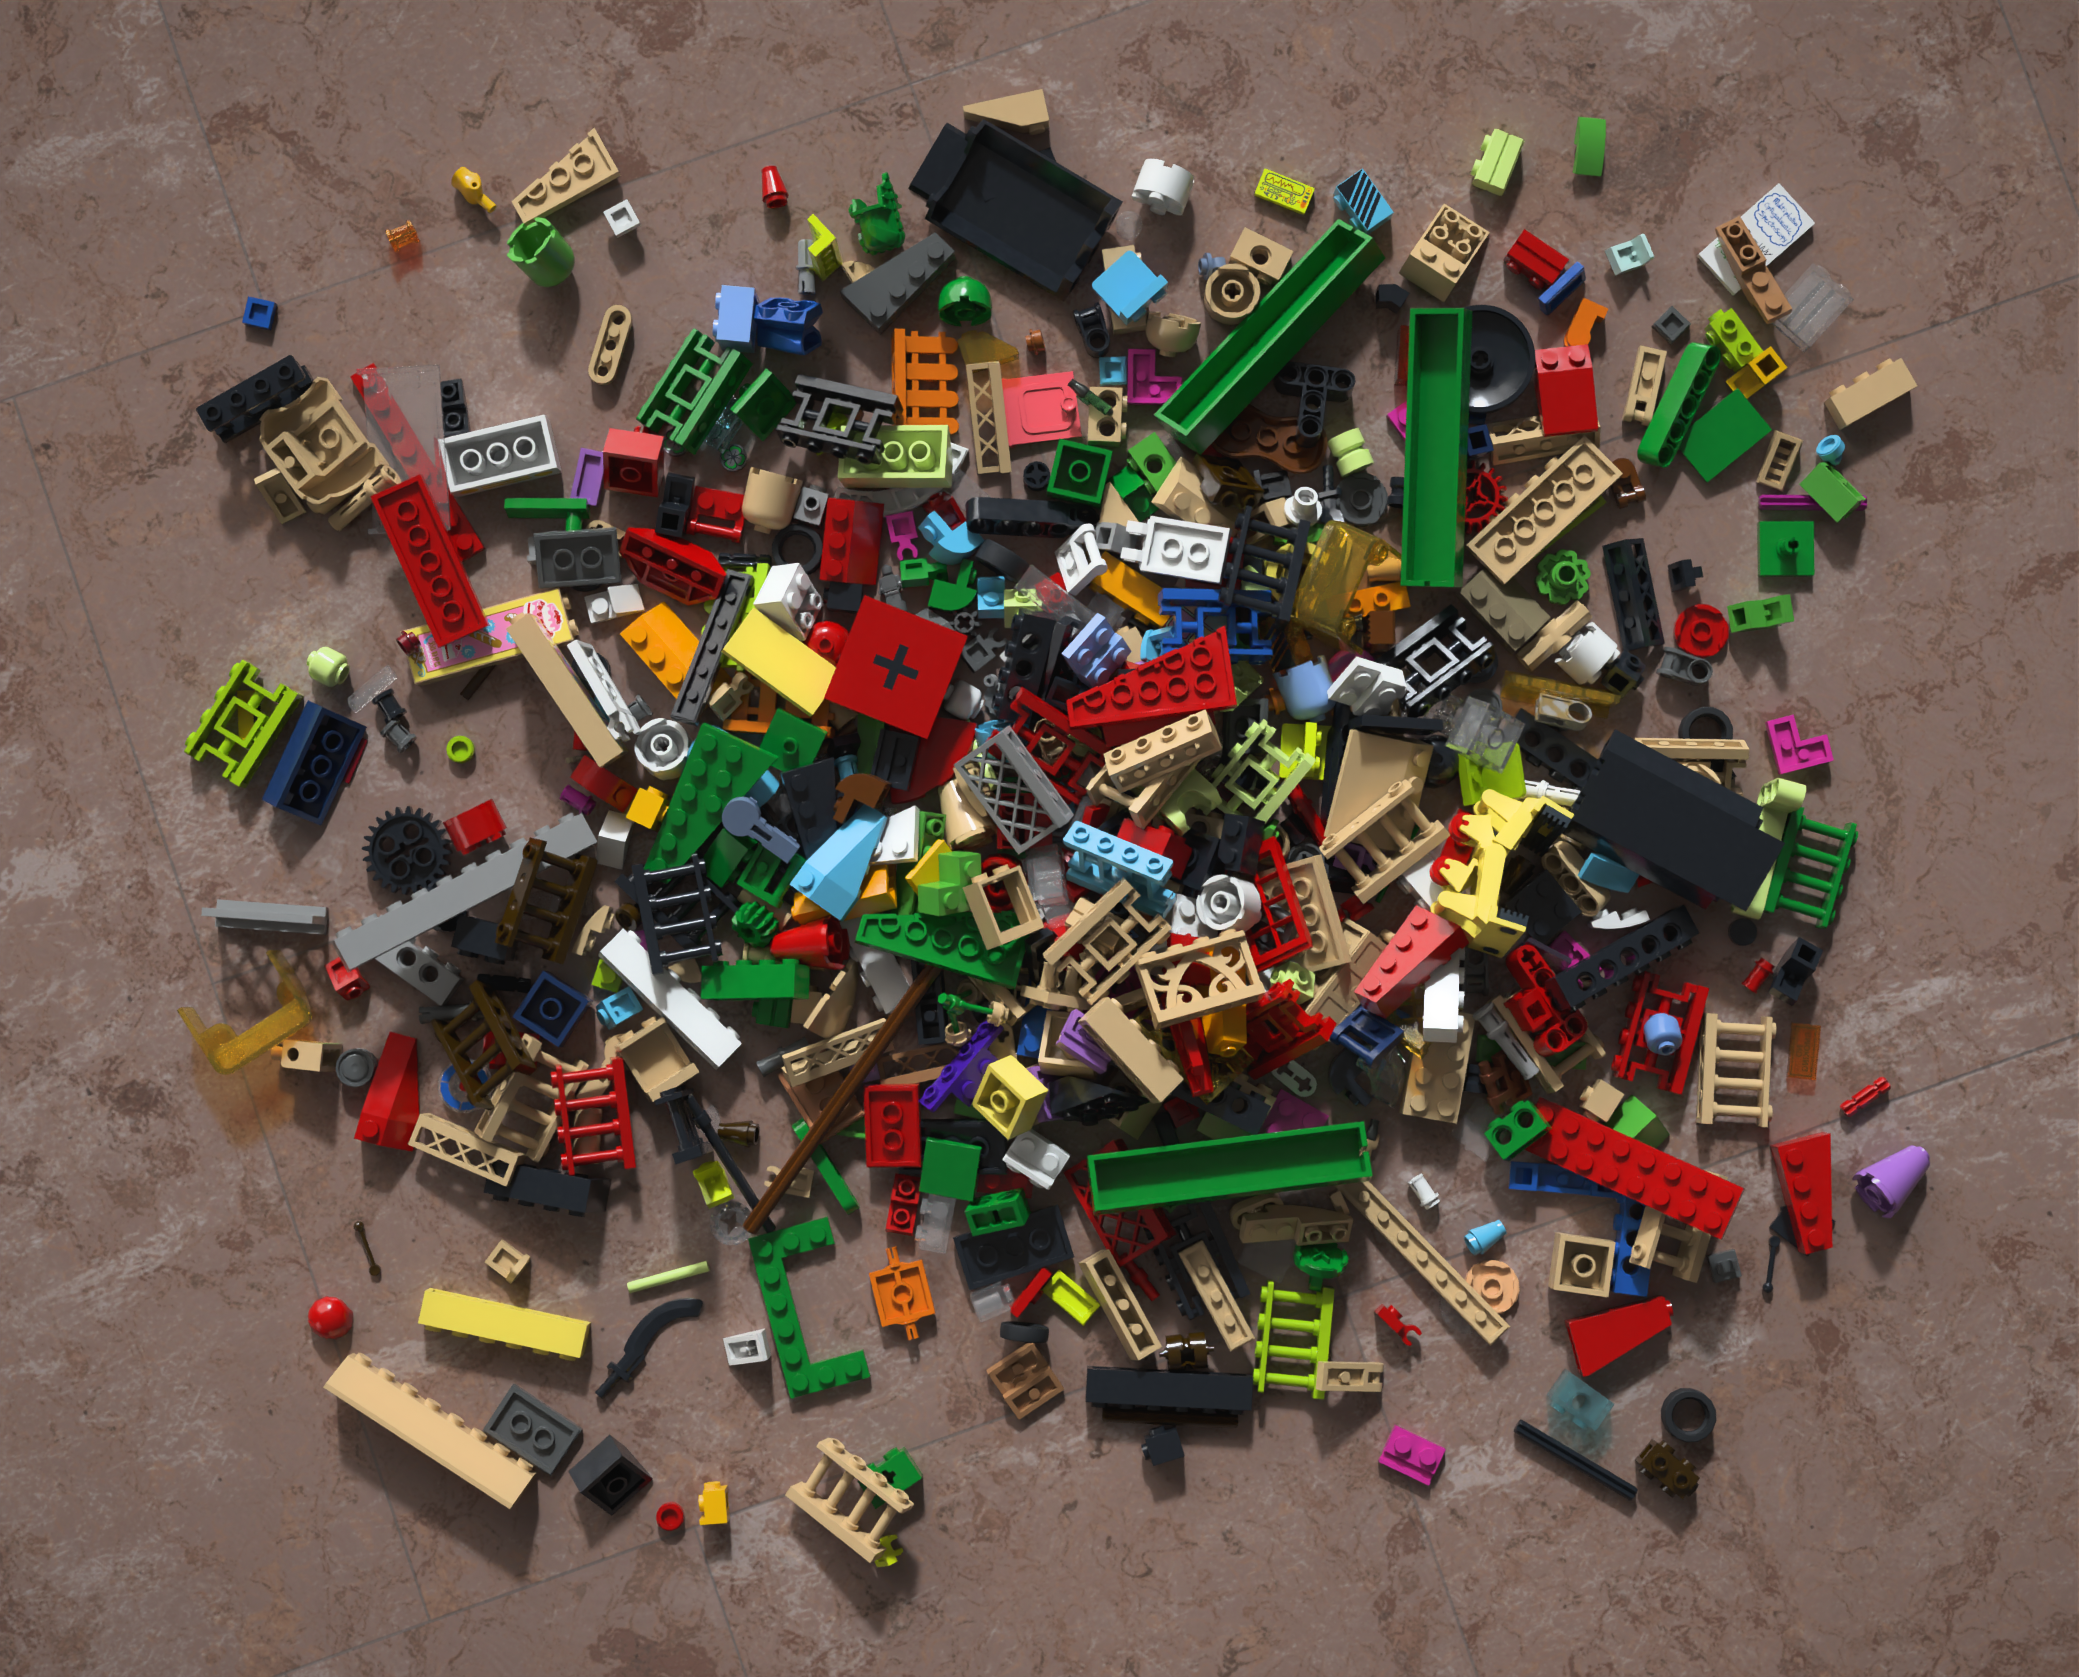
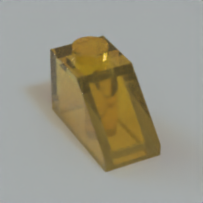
(985, 348)

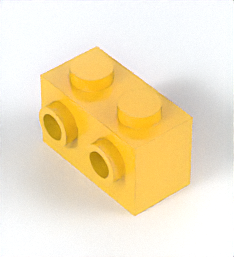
(649, 808)

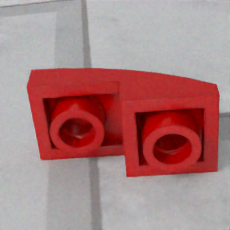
(903, 1205)

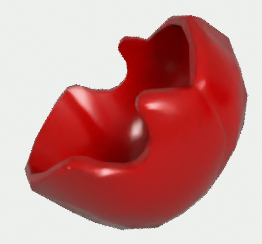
(330, 1318)

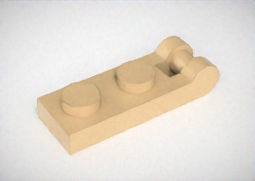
(1644, 384)
(1349, 1376)

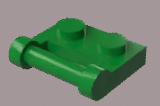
(761, 872)

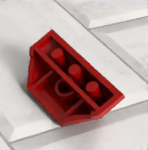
(672, 565)

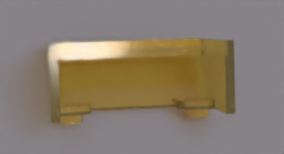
(1333, 580)
(232, 1052)

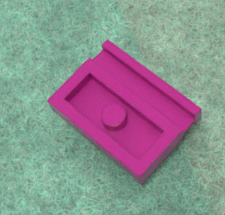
(1411, 1455)

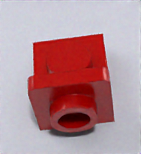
(946, 508)
(347, 984)

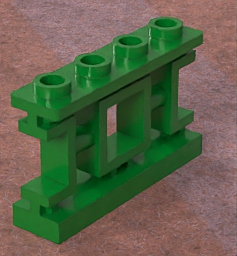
(708, 402)

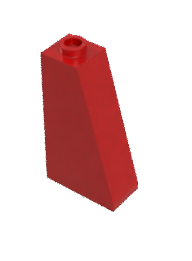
(1616, 1330)

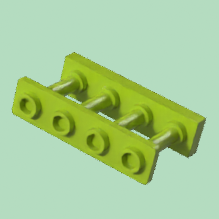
(1318, 1327)

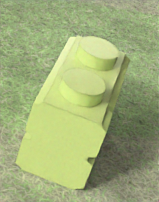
(1497, 162)

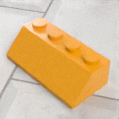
(666, 647)

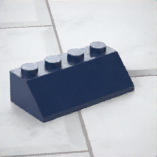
(314, 763)

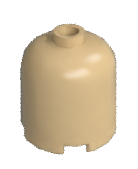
(770, 500)

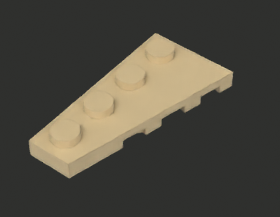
(576, 175)

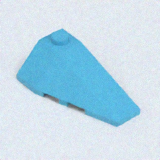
(838, 867)

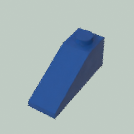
(1032, 1030)

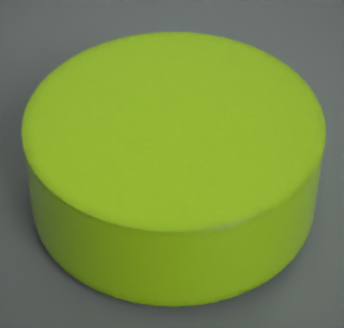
(460, 749)

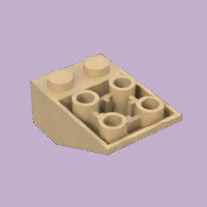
(1443, 252)

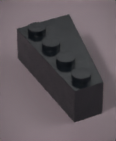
(551, 1189)

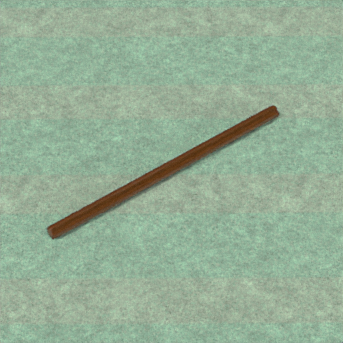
(841, 1098)

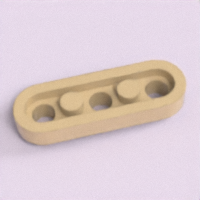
(609, 333)

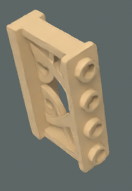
(1178, 1011)

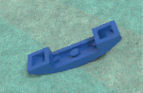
(1554, 1178)

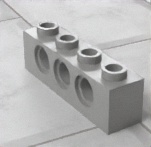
(448, 975)

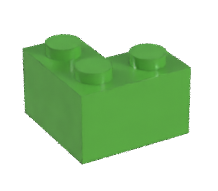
(947, 894)

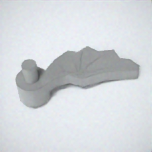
(991, 682)

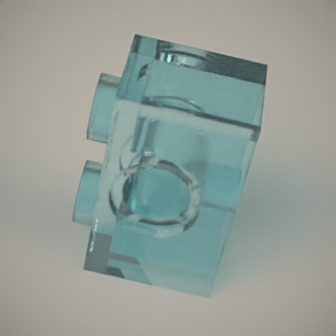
(1595, 1406)

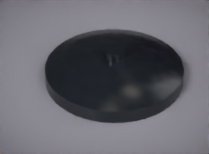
(1499, 359)

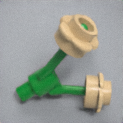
(966, 999)

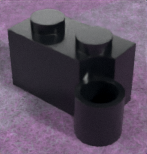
(1239, 846)

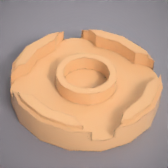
(1494, 1283)

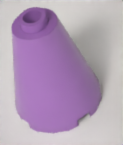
(1892, 1179)

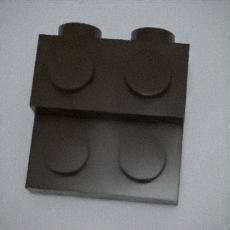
(1227, 482)

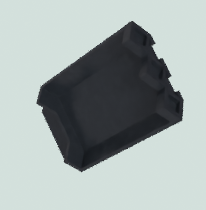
(1042, 215)
(1672, 825)

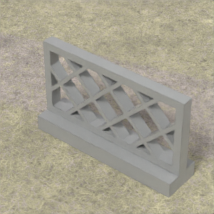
(1034, 780)
(269, 916)

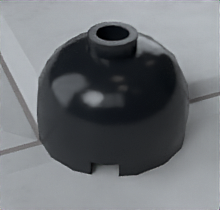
(1443, 762)

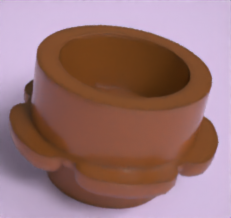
(1035, 341)

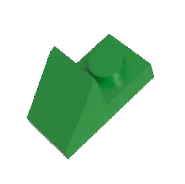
(1133, 493)

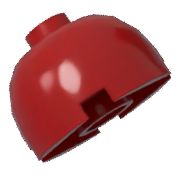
(827, 640)

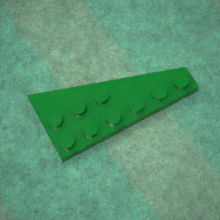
(714, 774)
(947, 943)

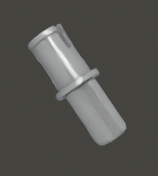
(805, 268)

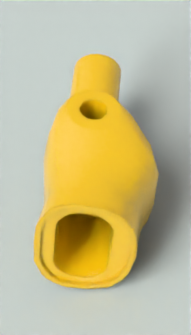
(471, 188)

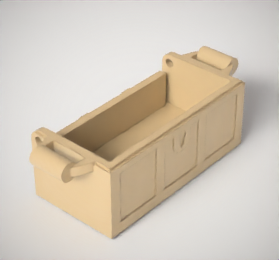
(1336, 985)

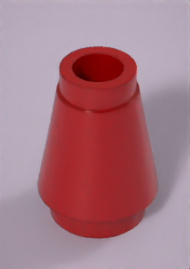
(773, 188)

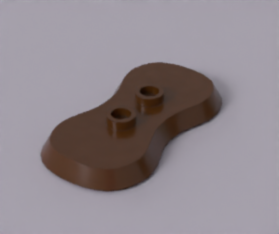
(1270, 438)

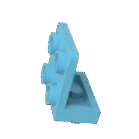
(1130, 287)

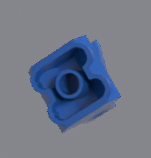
(788, 325)

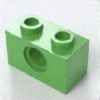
(1151, 450)

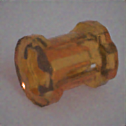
(402, 235)

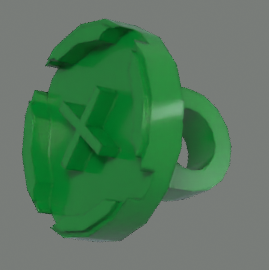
(1320, 1262)

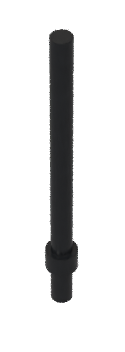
(702, 1121)

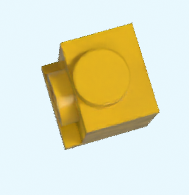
(714, 1504)

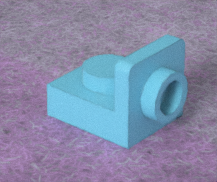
(991, 597)
(618, 1008)

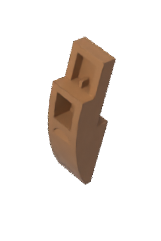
(1751, 272)

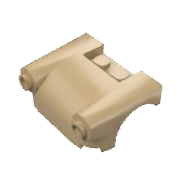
(319, 447)

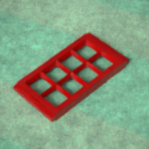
(1294, 947)

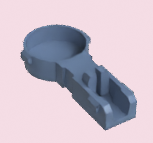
(740, 817)

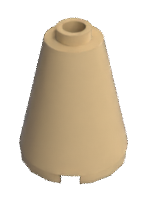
(963, 824)

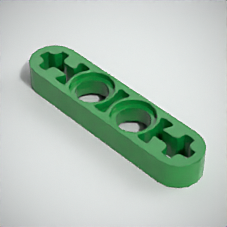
(829, 1171)

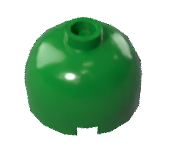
(964, 301)

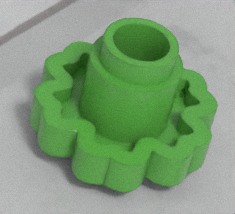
(1562, 577)

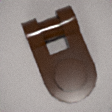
(1628, 477)

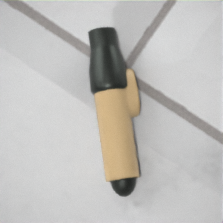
(1372, 1136)

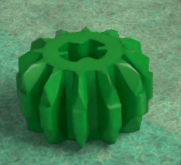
(755, 924)

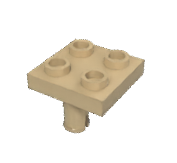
(1049, 997)

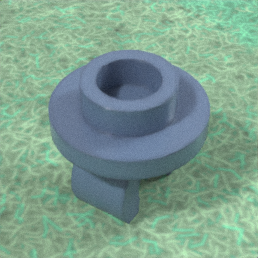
(1208, 265)

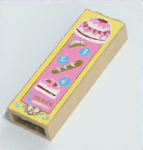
(492, 644)
(565, 688)

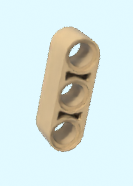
(1564, 865)

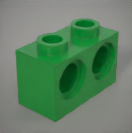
(1521, 1136)
(997, 1212)

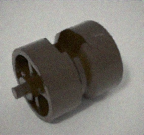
(1186, 1351)

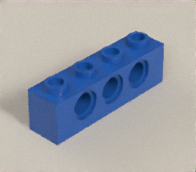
(1636, 1281)

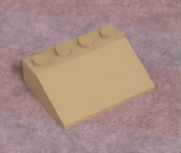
(1367, 771)

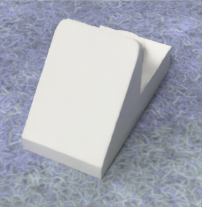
(614, 603)

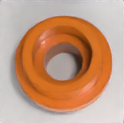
(1275, 701)

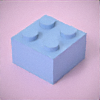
(735, 322)

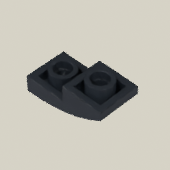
(454, 408)

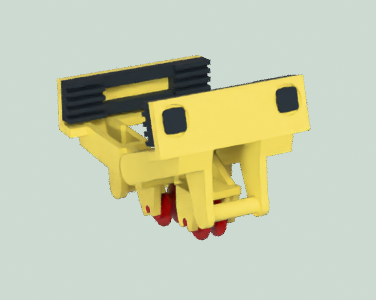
(1533, 822)

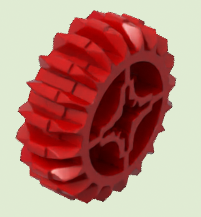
(1482, 501)

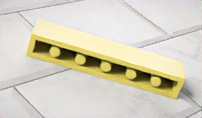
(504, 1323)

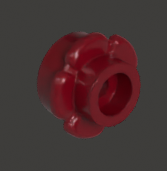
(408, 643)

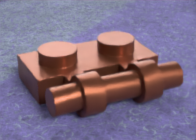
(1512, 1083)

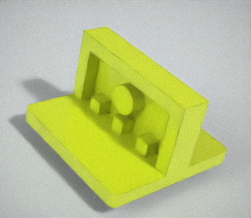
(1310, 739)

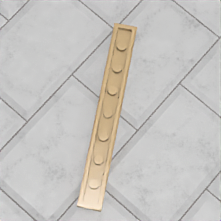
(1425, 1259)

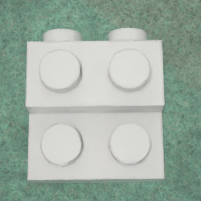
(1368, 687)

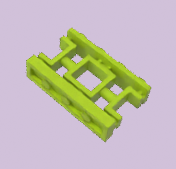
(261, 735)

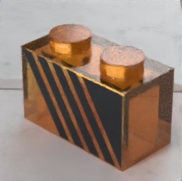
(1288, 646)

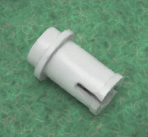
(1424, 1191)

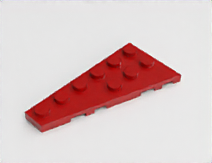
(1167, 686)

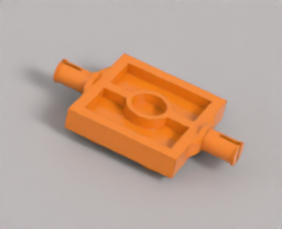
(902, 1293)

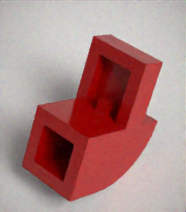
(603, 783)

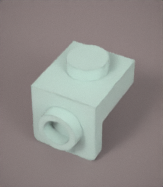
(1629, 255)

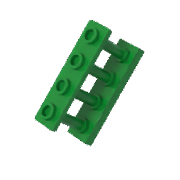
(1781, 874)

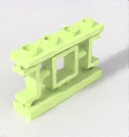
(1269, 795)

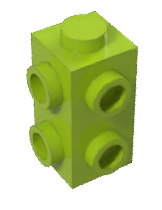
(1732, 339)

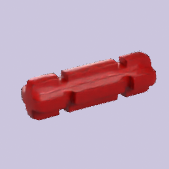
(1865, 1096)

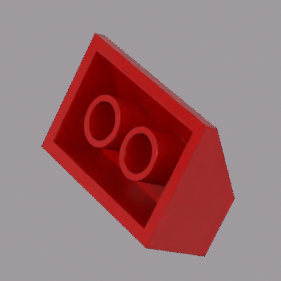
(851, 541)

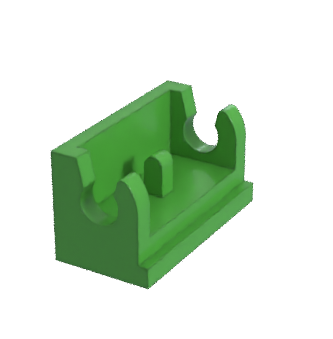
(1832, 491)

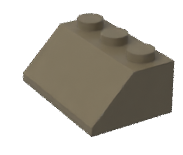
(1503, 610)

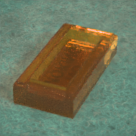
(1803, 1051)

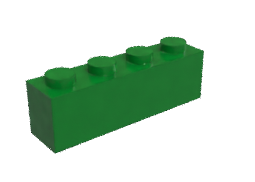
(755, 982)

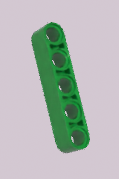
(1679, 404)

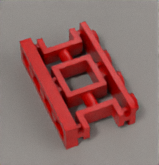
(1060, 730)
(1636, 1025)
(1290, 1042)

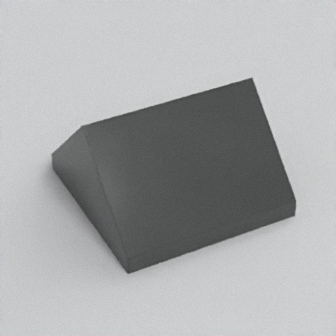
(1238, 722)

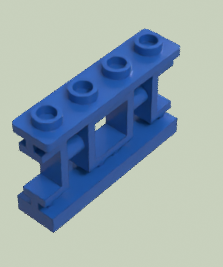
(1206, 601)

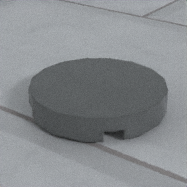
(1362, 499)

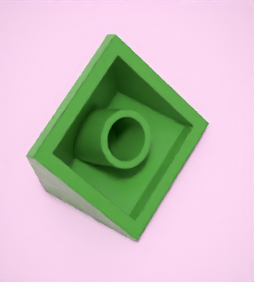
(1637, 1122)

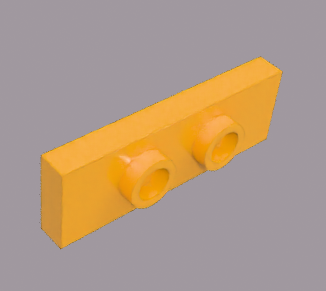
(1380, 598)

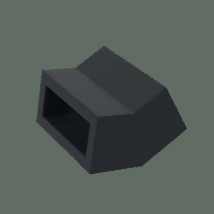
(1390, 297)

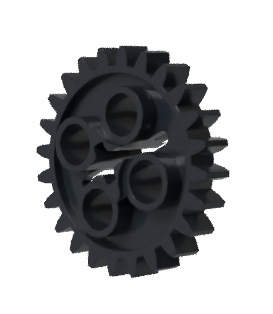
(396, 828)

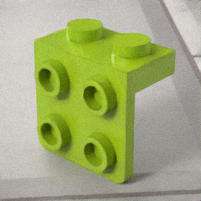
(1477, 779)

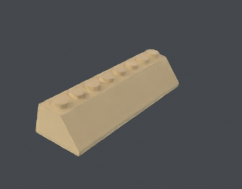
(431, 1429)

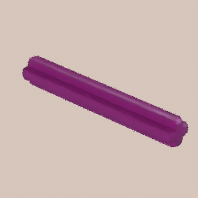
(1794, 502)

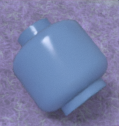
(1663, 1034)

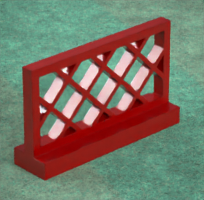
(1154, 1218)

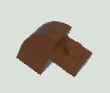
(859, 787)

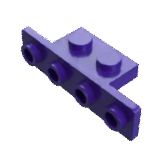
(965, 1071)

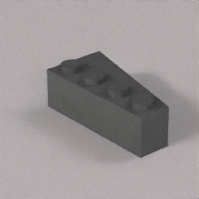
(897, 283)

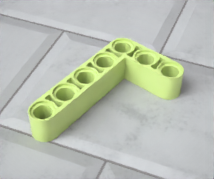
(1778, 800)

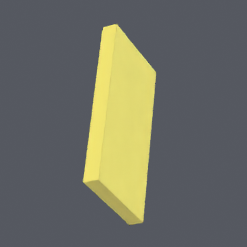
(780, 661)

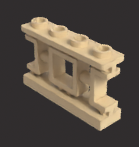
(1701, 751)
(1091, 924)

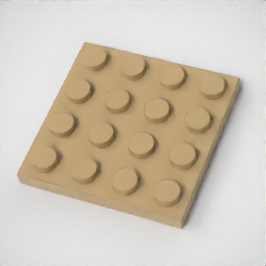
(1318, 910)

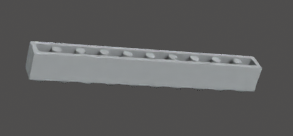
(455, 895)

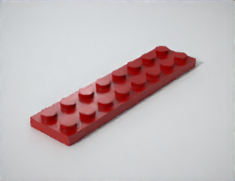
(1636, 1170)

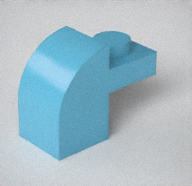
(949, 545)

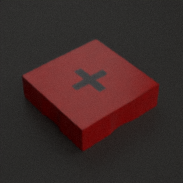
(895, 667)

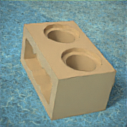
(1097, 419)

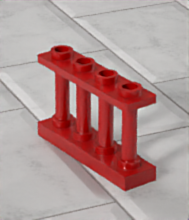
(616, 1099)

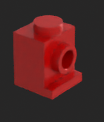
(1529, 1009)

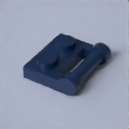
(1373, 1030)

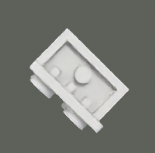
(1036, 1158)

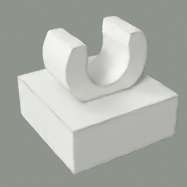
(622, 218)

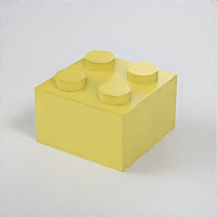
(1009, 1097)

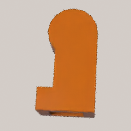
(1582, 322)

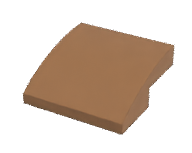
(1025, 1379)

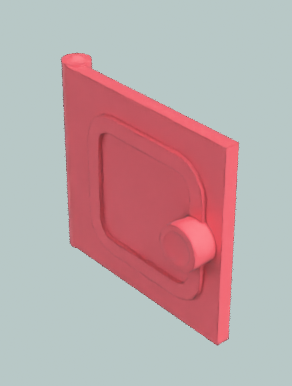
(1035, 408)

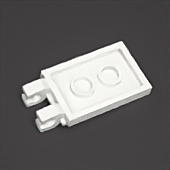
(1180, 549)
(605, 691)

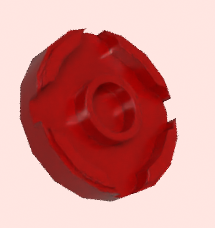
(1701, 631)

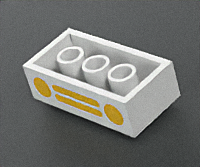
(501, 456)

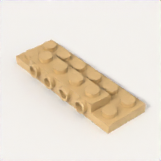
(1543, 509)

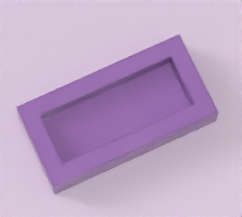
(588, 476)

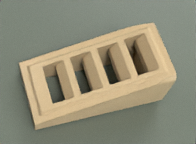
(1788, 464)

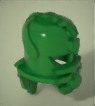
(880, 222)

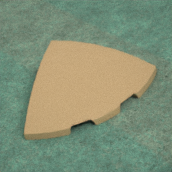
(834, 1009)

